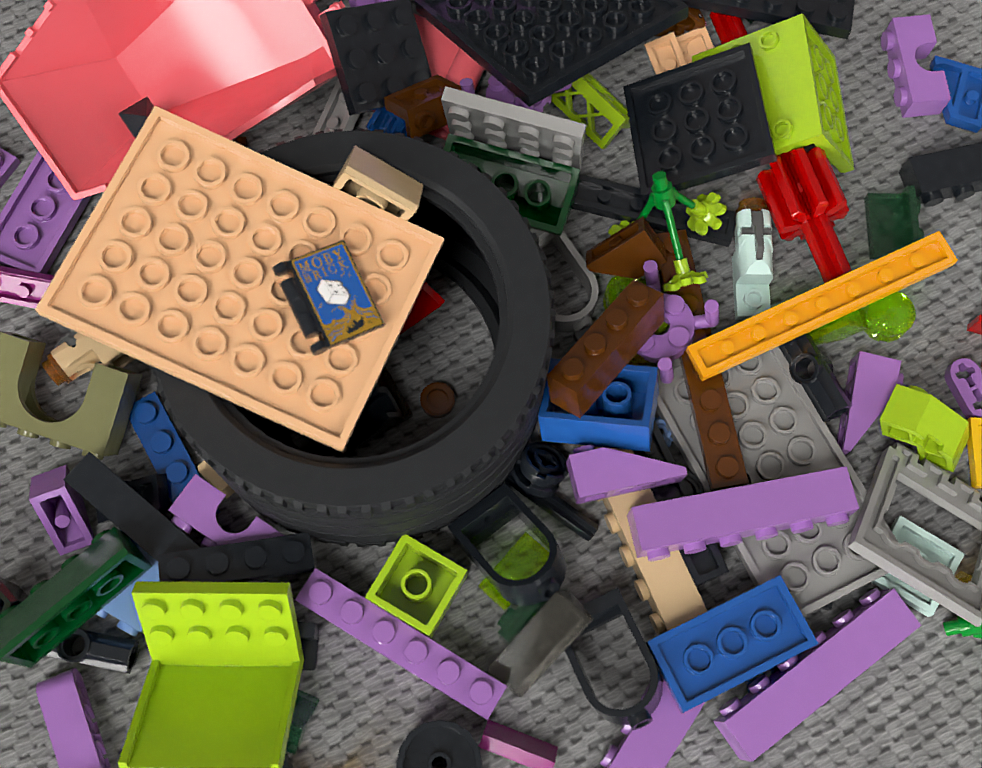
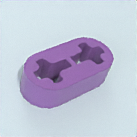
(966, 390)

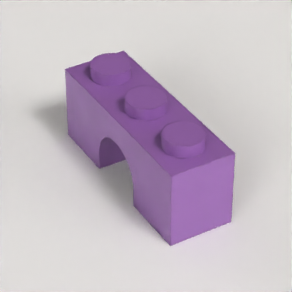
(917, 89)
(197, 509)

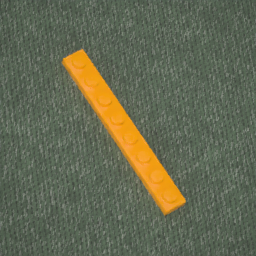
(820, 305)

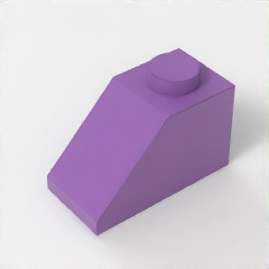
(61, 510)

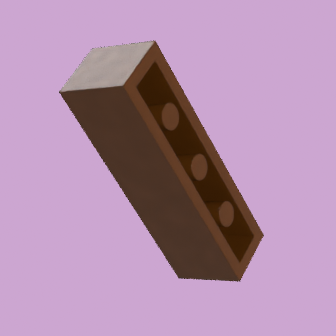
(606, 348)

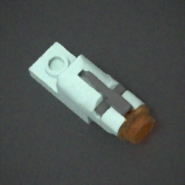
(752, 258)

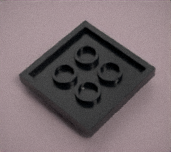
(375, 52)

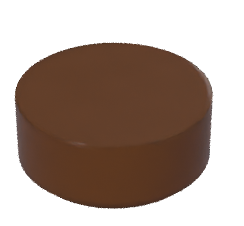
(437, 400)

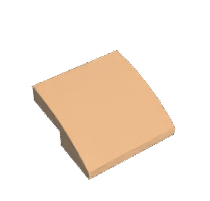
(672, 51)

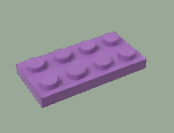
(37, 219)

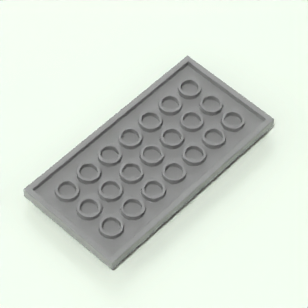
(778, 440)

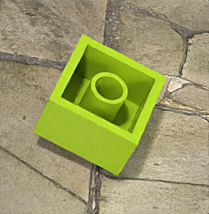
(417, 585)

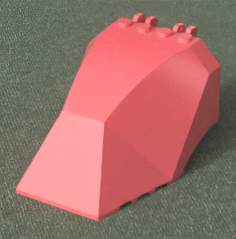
(198, 59)

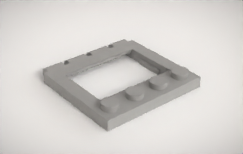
(905, 560)

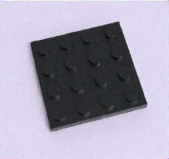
(700, 121)

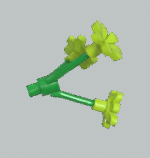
(703, 214)

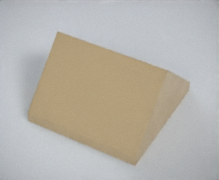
(379, 184)

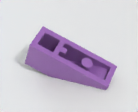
(868, 388)
(611, 473)

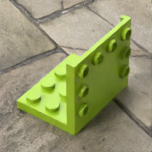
(798, 88)
(217, 675)

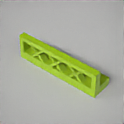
(600, 98)

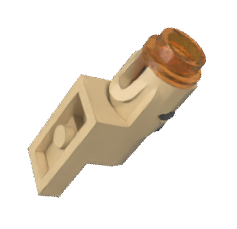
(78, 355)

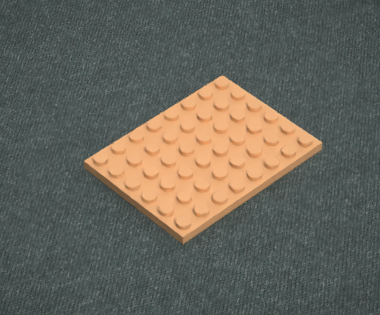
(187, 283)

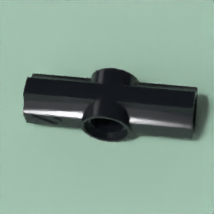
(823, 386)
(99, 651)

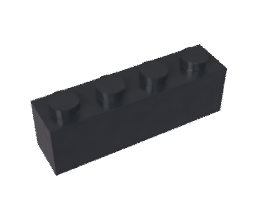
(945, 174)

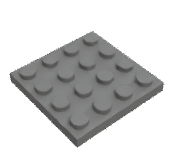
(514, 127)

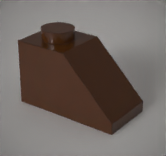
(627, 251)

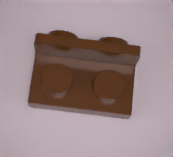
(420, 105)

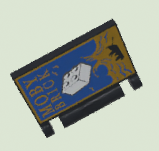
(329, 297)

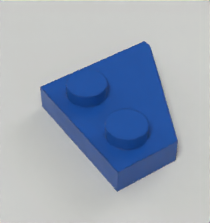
(965, 90)

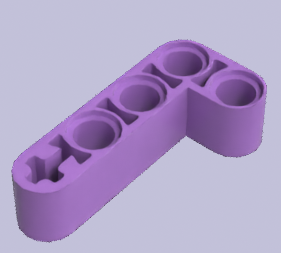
(70, 723)

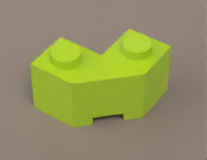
(925, 423)

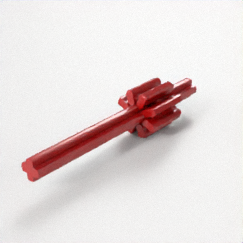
(800, 189)

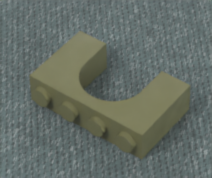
(95, 426)

